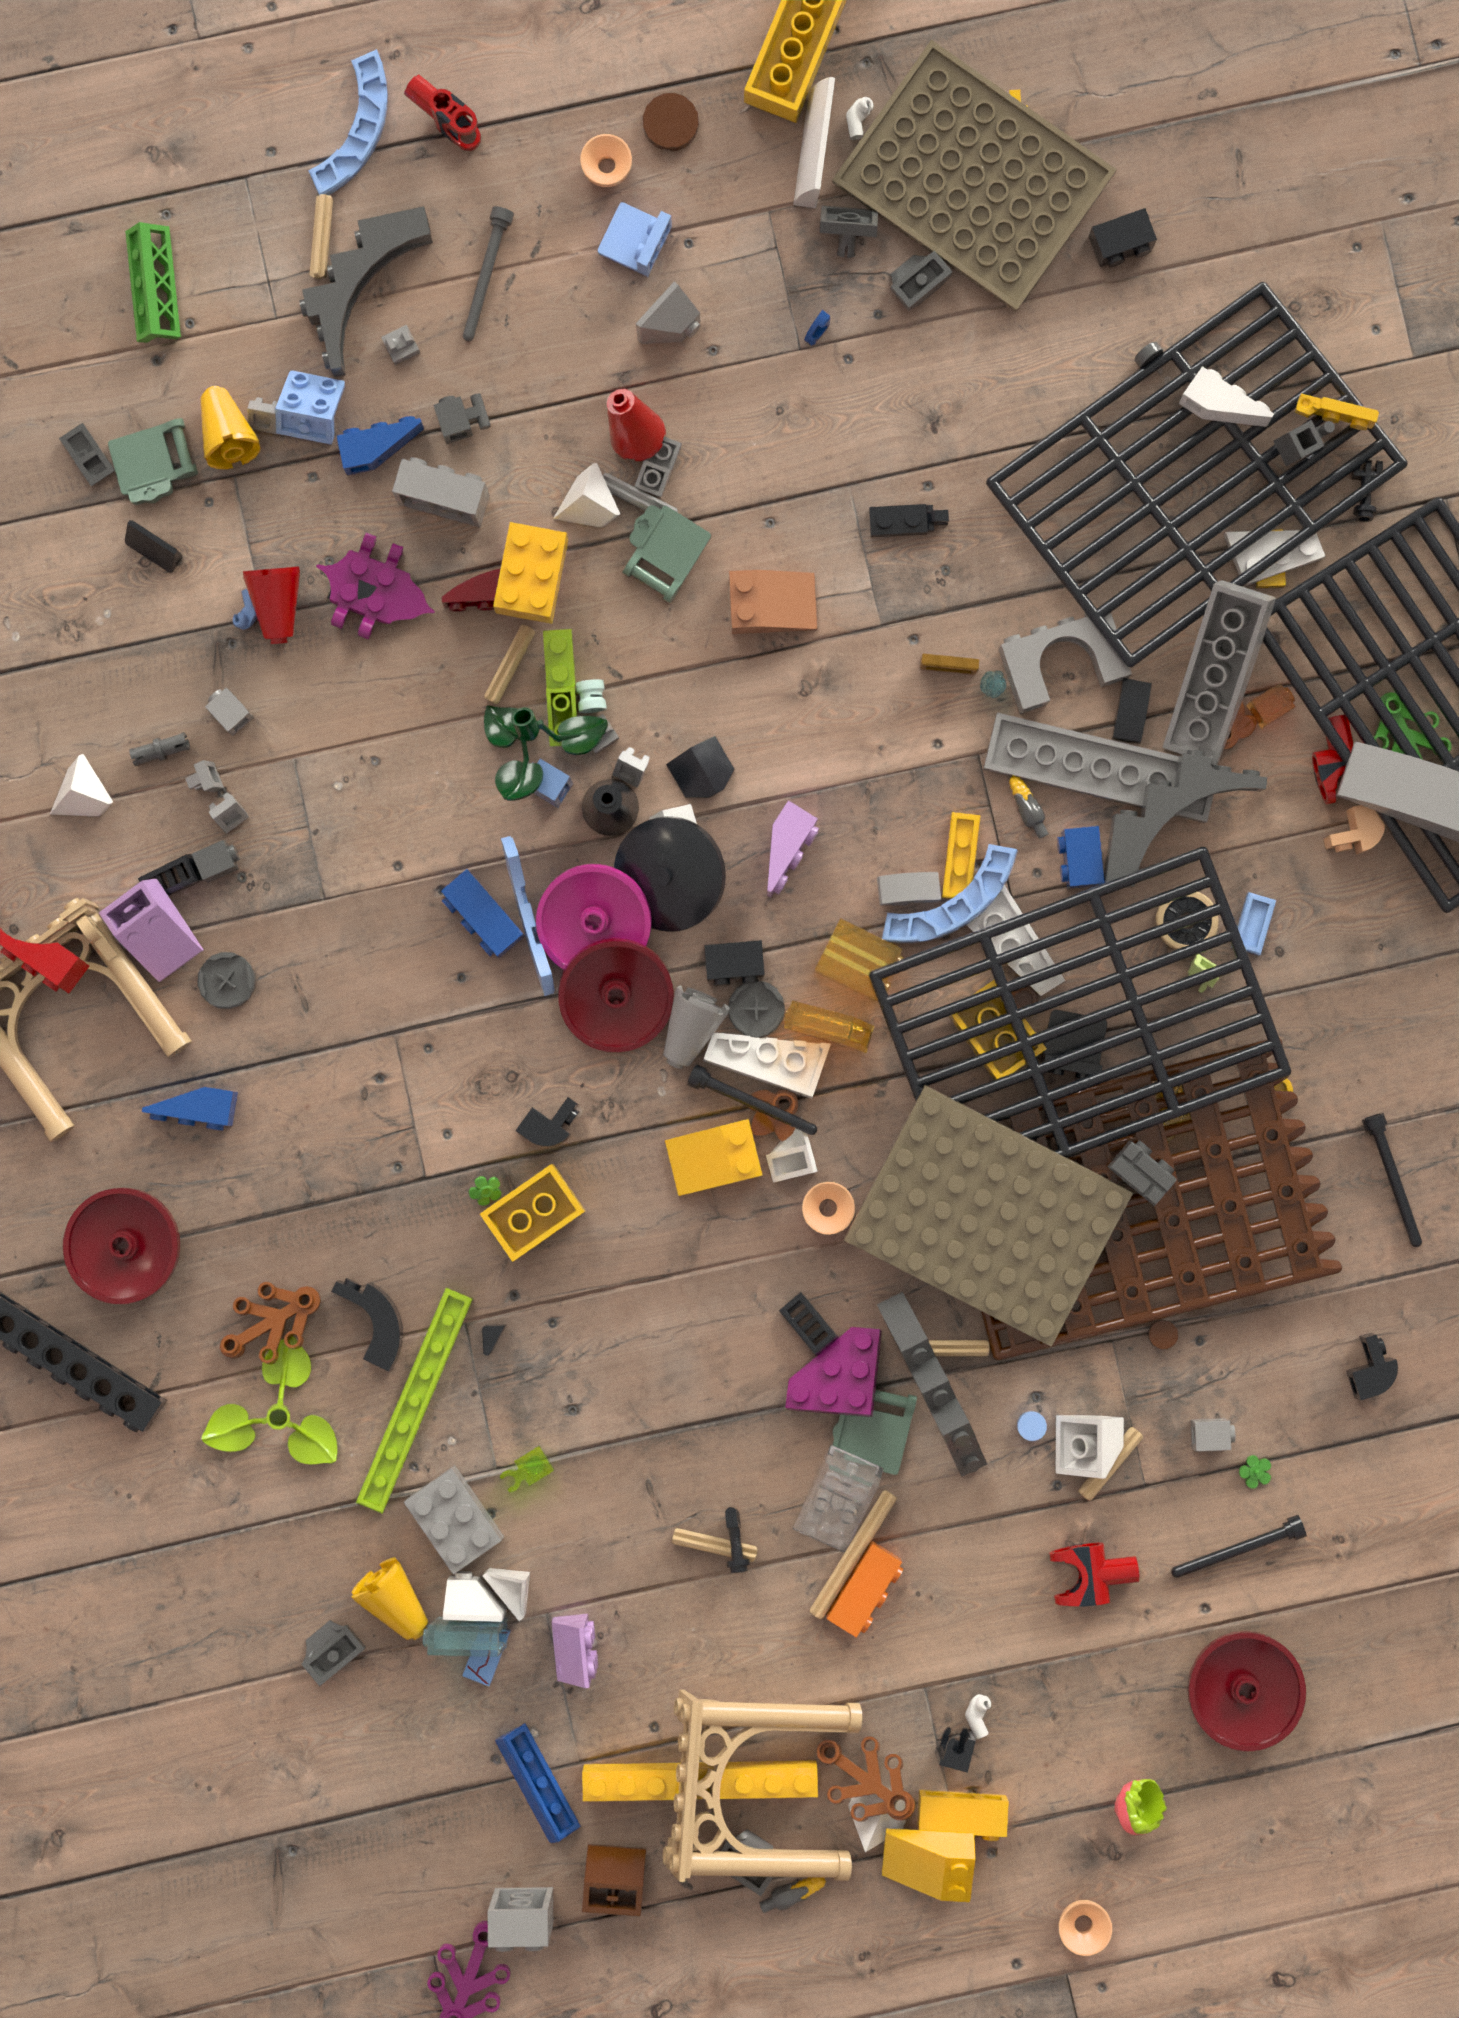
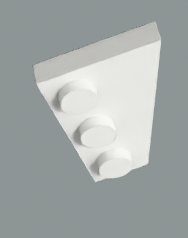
(1304, 554)

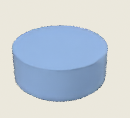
(1031, 1426)

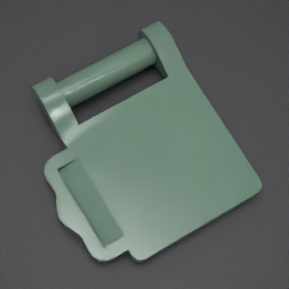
(145, 462)
(667, 543)
(879, 1437)

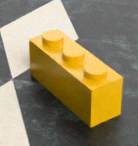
(963, 1813)

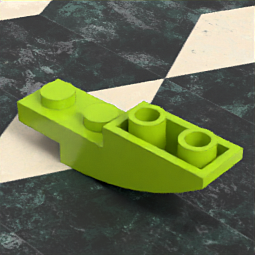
(559, 678)

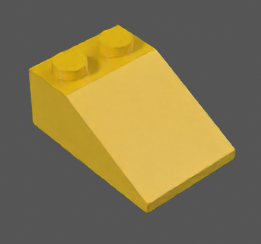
(713, 1157)
(931, 1862)

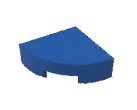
(817, 328)

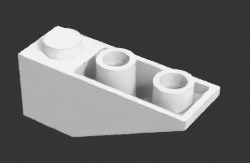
(1218, 401)

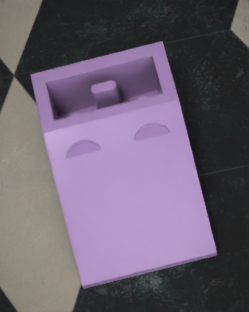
(789, 834)
(151, 929)
(572, 1648)

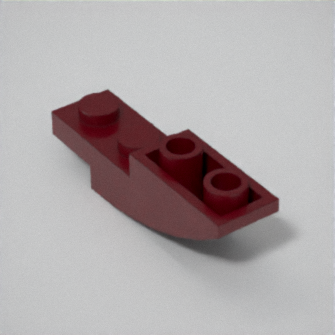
(474, 592)

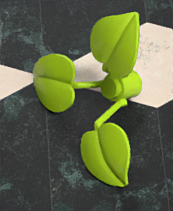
(309, 1444)

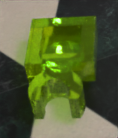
(531, 1467)

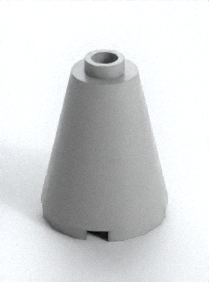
(691, 1025)

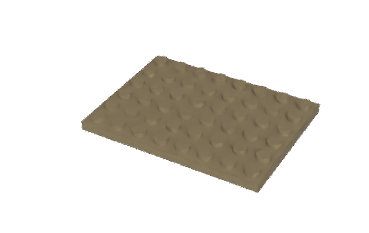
(974, 175)
(988, 1215)

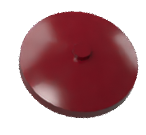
(615, 995)
(121, 1245)
(1246, 1691)

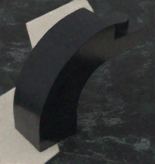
(385, 1318)

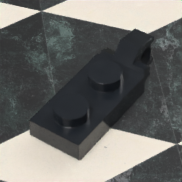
(905, 520)

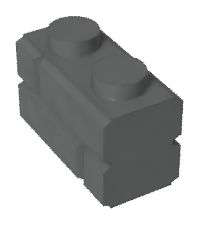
(1143, 1172)

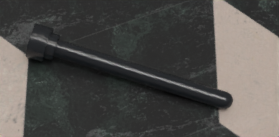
(702, 1079)
(1376, 1126)
(1292, 1529)

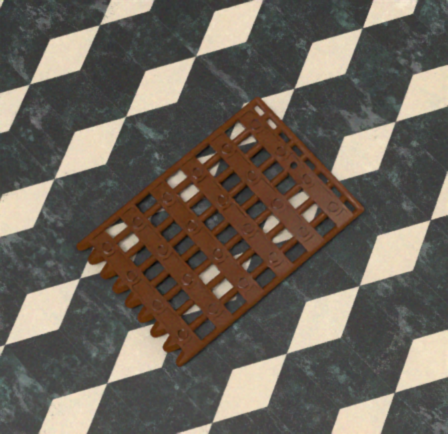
(1285, 1189)

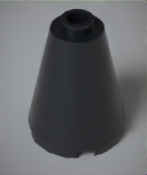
(614, 817)

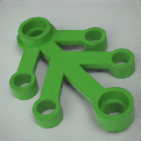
(1412, 735)

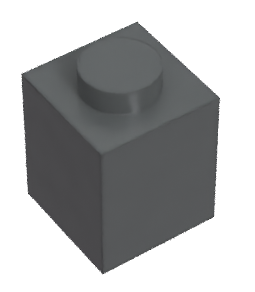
(216, 860)

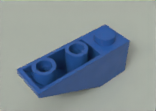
(371, 447)
(202, 1105)

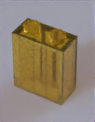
(853, 955)

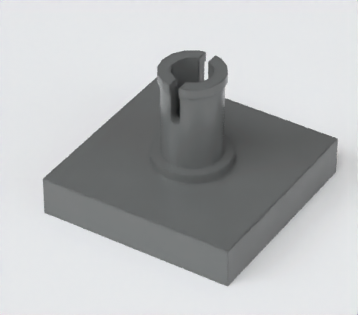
(848, 224)

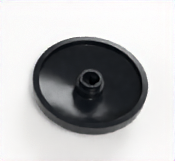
(676, 869)

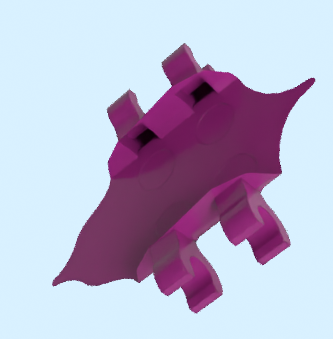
(395, 592)

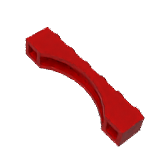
(51, 960)

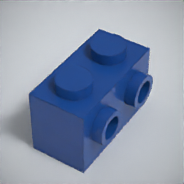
(1081, 857)

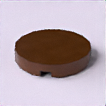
(670, 121)

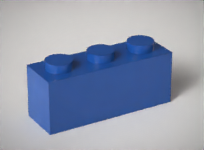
(481, 914)

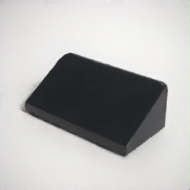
(152, 547)

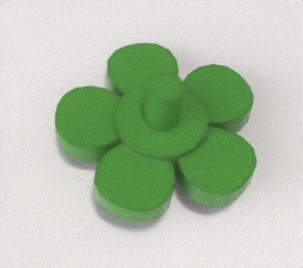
(485, 1190)
(1255, 1471)

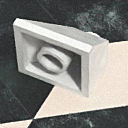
(1087, 1444)
(471, 1600)

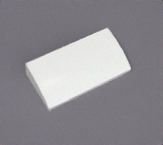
(814, 143)

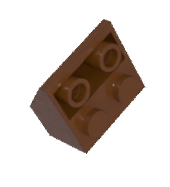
(614, 1880)

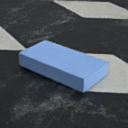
(1255, 921)

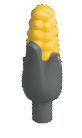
(1028, 807)
(792, 1893)

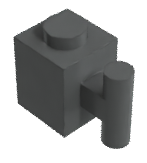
(456, 419)
(1302, 441)

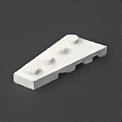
(1003, 909)
(776, 1062)

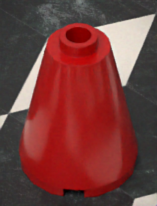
(633, 426)
(274, 600)

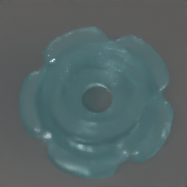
(993, 684)

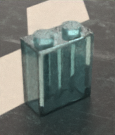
(465, 1638)

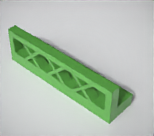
(143, 287)

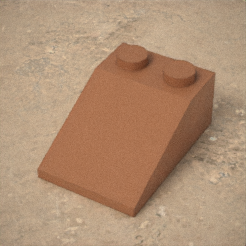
(772, 601)

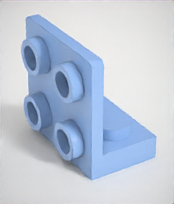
(635, 238)
(308, 407)

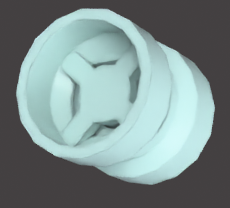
(591, 696)

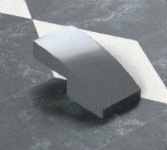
(87, 454)

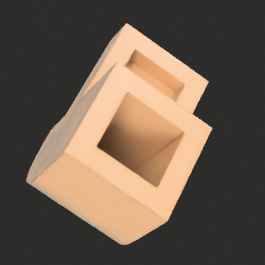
(1365, 831)

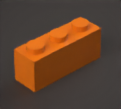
(865, 1589)

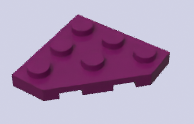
(839, 1377)

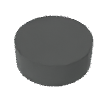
(1148, 353)

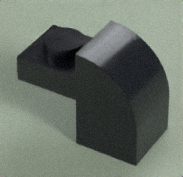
(548, 1132)
(1375, 1376)

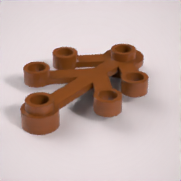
(274, 1320)
(870, 1782)

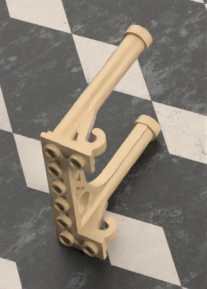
(119, 968)
(702, 1859)

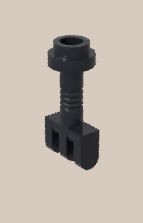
(1366, 511)
(733, 1525)

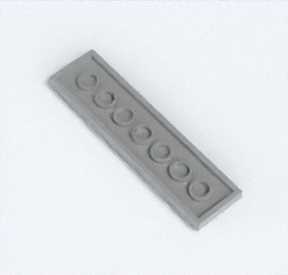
(1082, 763)

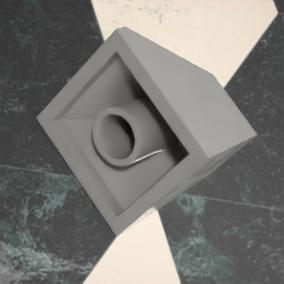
(669, 318)

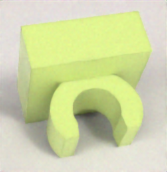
(1200, 964)

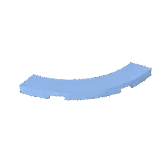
(365, 131)
(960, 909)
(526, 915)

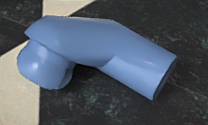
(247, 615)

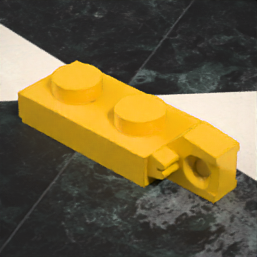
(1336, 411)

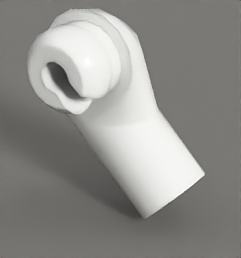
(856, 116)
(975, 1714)

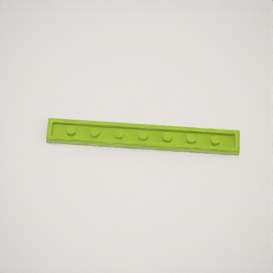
(414, 1400)

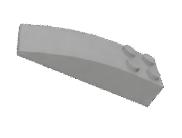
(1219, 669)
(1403, 788)

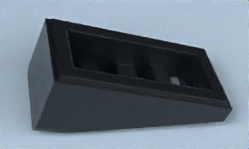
(179, 863)
(817, 1318)

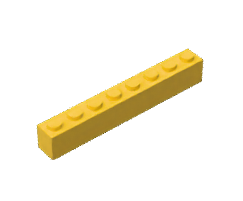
(738, 1780)

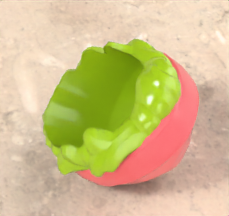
(1140, 1806)

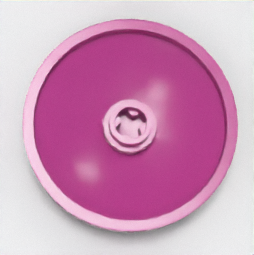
(588, 907)

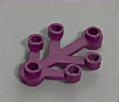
(466, 1983)

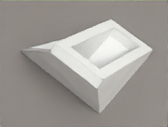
(588, 500)
(81, 792)
(791, 1157)
(511, 1588)
(874, 1828)

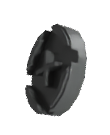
(226, 980)
(756, 1009)

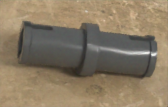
(159, 749)

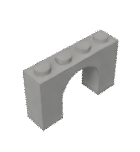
(1023, 656)

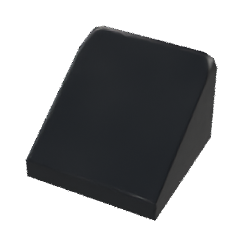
(490, 1336)

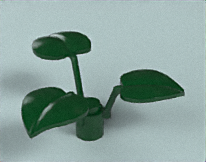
(505, 725)

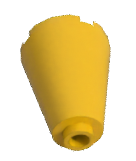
(225, 431)
(391, 1599)

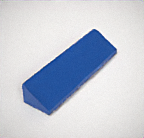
(537, 1783)

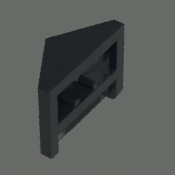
(702, 769)

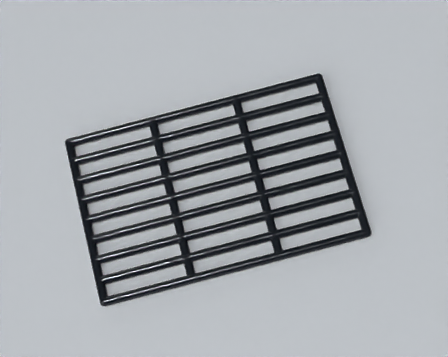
(1151, 505)
(1387, 669)
(1133, 1002)

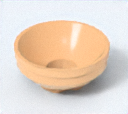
(606, 147)
(843, 1214)
(1089, 1941)

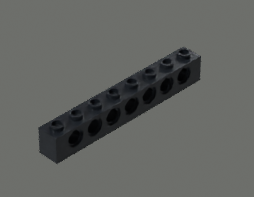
(147, 1402)

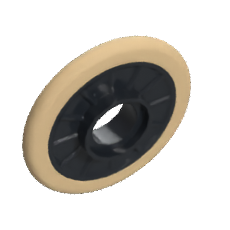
(1186, 905)

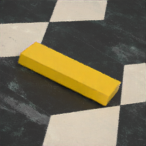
(960, 853)

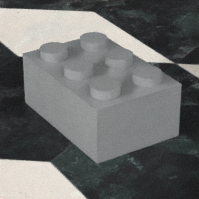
(441, 492)
(454, 1519)
(520, 1918)

